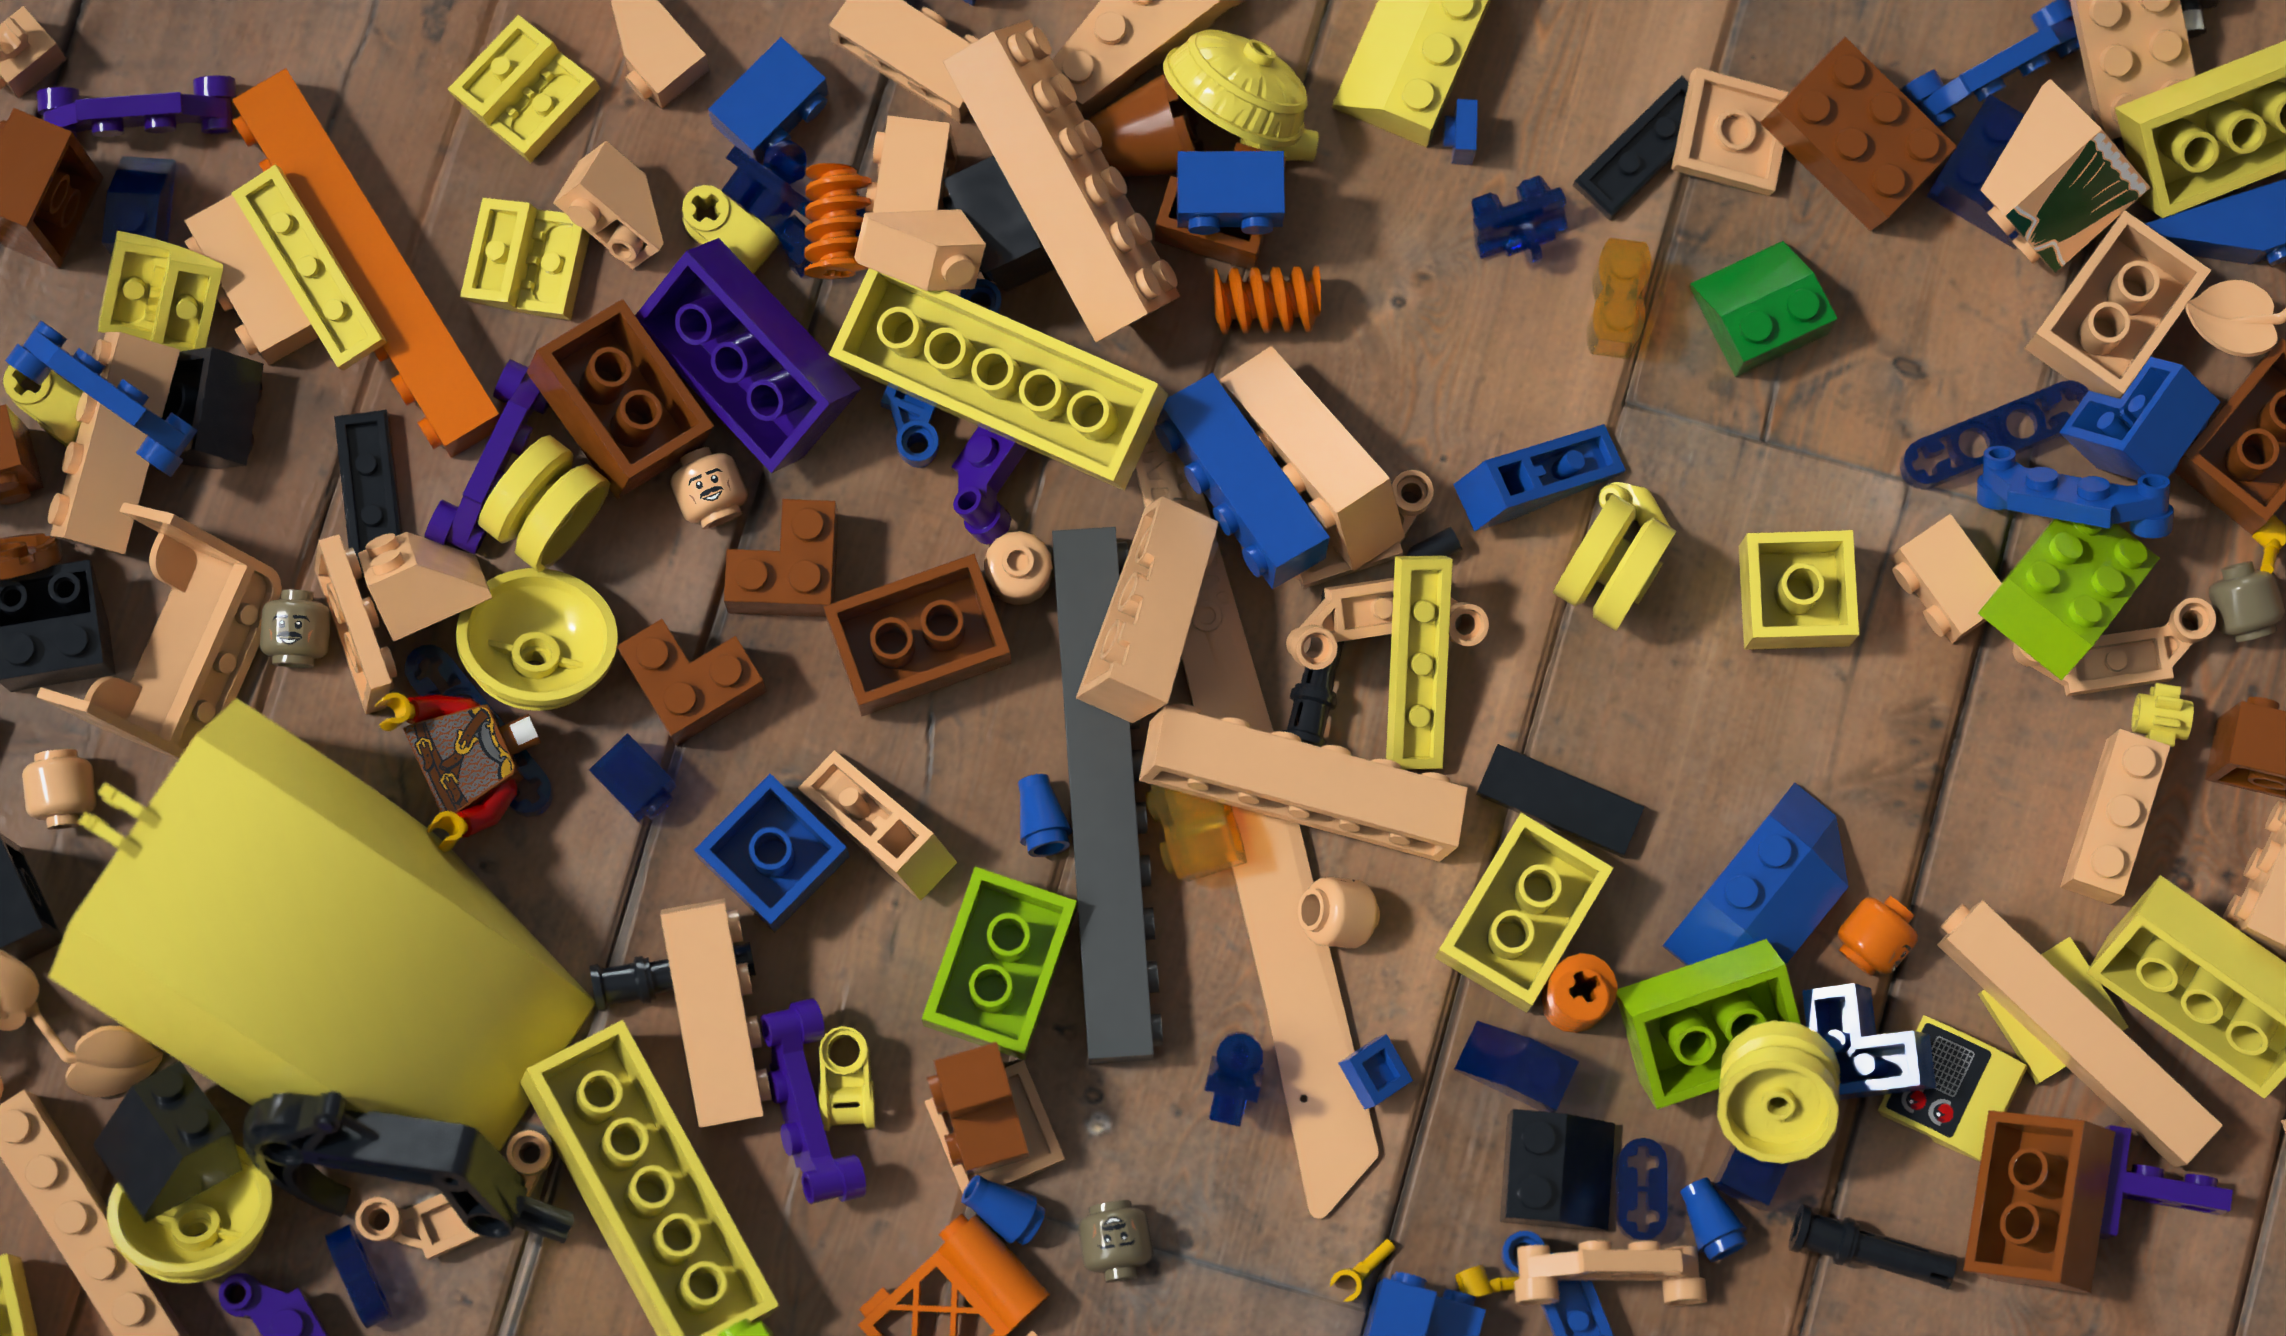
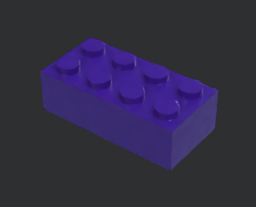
(746, 355)

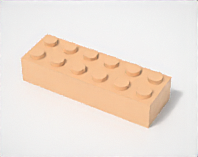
(1062, 178)

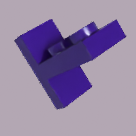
(2148, 1185)

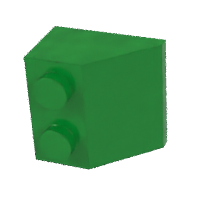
(1763, 307)

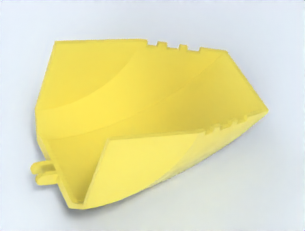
(313, 940)

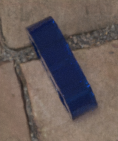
(1628, 1189)
(358, 1276)

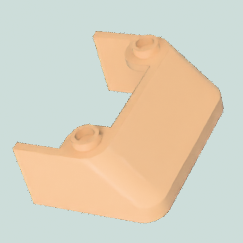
(196, 647)

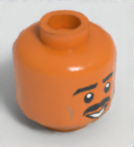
(1877, 935)

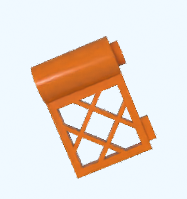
(979, 1269)

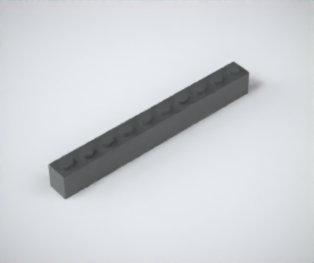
(1104, 815)

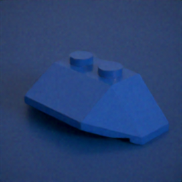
(1772, 887)

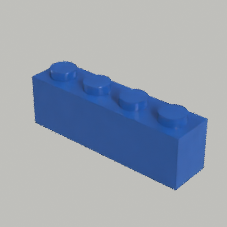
(1241, 482)

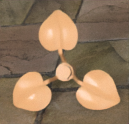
(2236, 318)
(104, 1059)

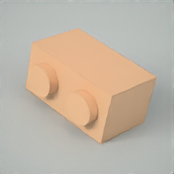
(1946, 577)

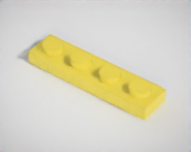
(309, 267)
(1419, 661)

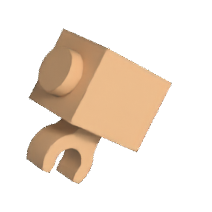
(26, 52)

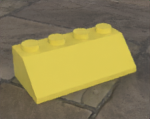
(1409, 64)

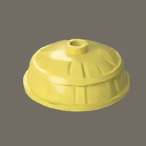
(1239, 87)
(542, 620)
(228, 1214)

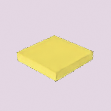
(2029, 1049)

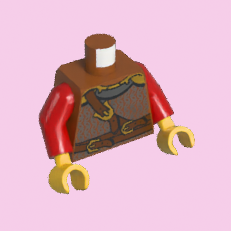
(463, 758)

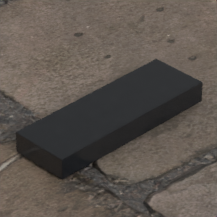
(1635, 154)
(367, 477)
(1560, 800)

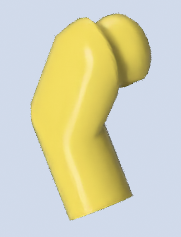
(1638, 496)

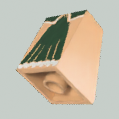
(2059, 180)

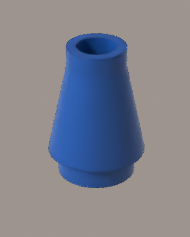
(1042, 820)
(1004, 1209)
(1713, 1222)

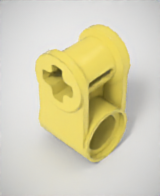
(738, 229)
(51, 406)
(846, 1084)

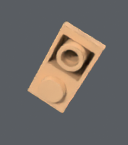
(613, 205)

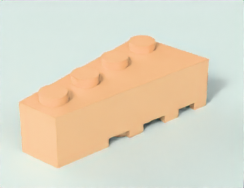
(1126, 40)
(1318, 457)
(1150, 612)

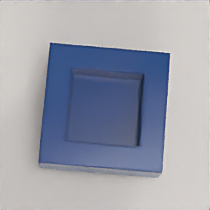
(1461, 131)
(1375, 1071)

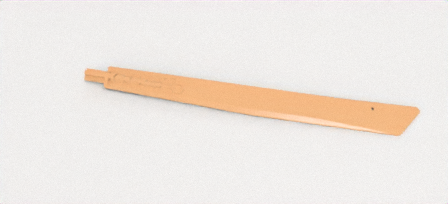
(1295, 975)

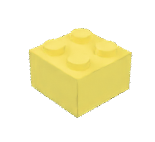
(1798, 589)

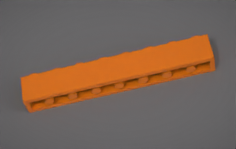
(417, 340)

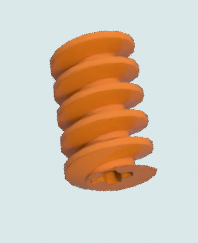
(833, 220)
(1267, 299)
(1579, 1013)

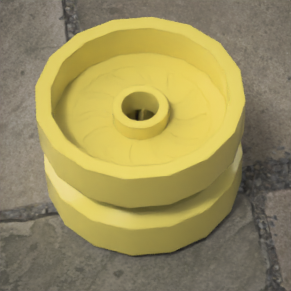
(543, 503)
(1615, 562)
(1778, 1092)

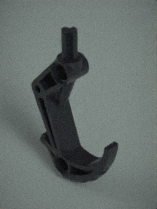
(300, 1131)

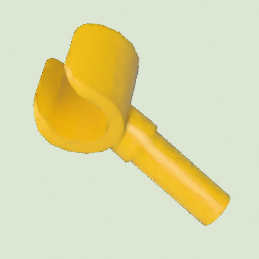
(2272, 538)
(1364, 1268)
(1476, 1283)

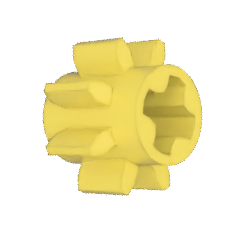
(2163, 714)

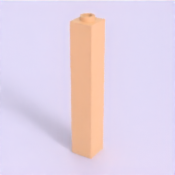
(2078, 1033)

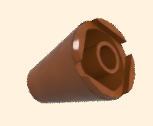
(1147, 130)

